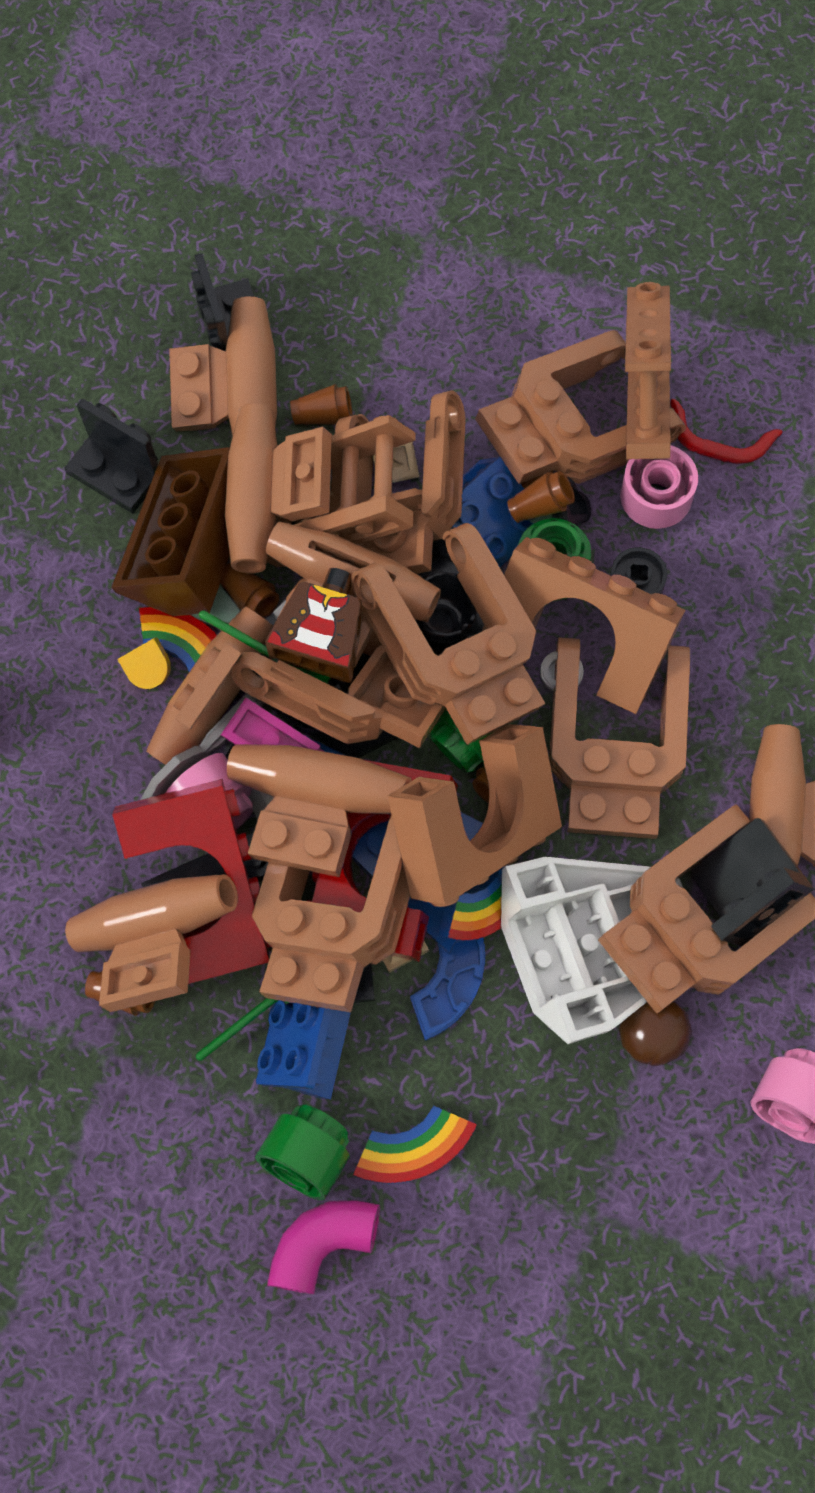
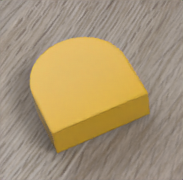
(147, 665)

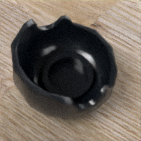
(453, 612)

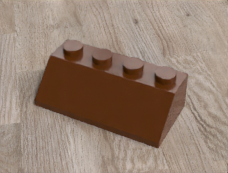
(179, 536)

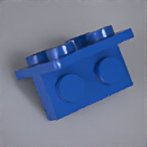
(302, 1048)

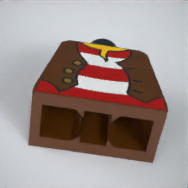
(319, 628)

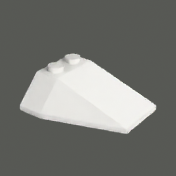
(552, 927)

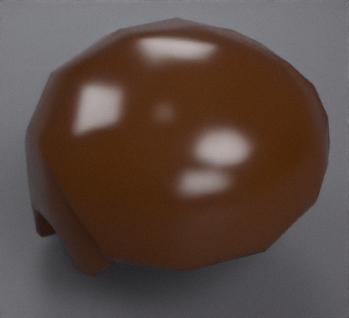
(656, 1037)

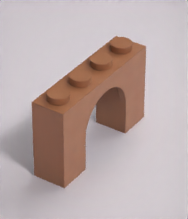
(640, 620)
(520, 815)

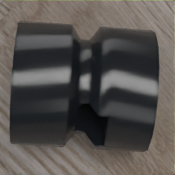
(643, 568)

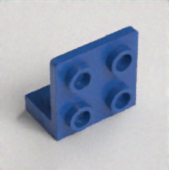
(485, 506)

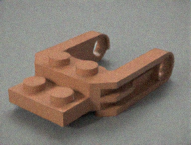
(542, 427)
(439, 501)
(477, 678)
(373, 701)
(613, 781)
(670, 939)
(325, 946)

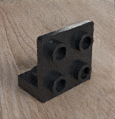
(216, 302)
(114, 458)
(750, 882)

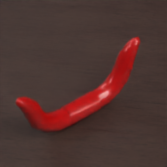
(721, 451)

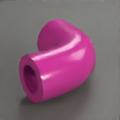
(318, 1233)

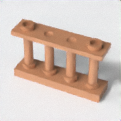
(648, 371)
(380, 514)

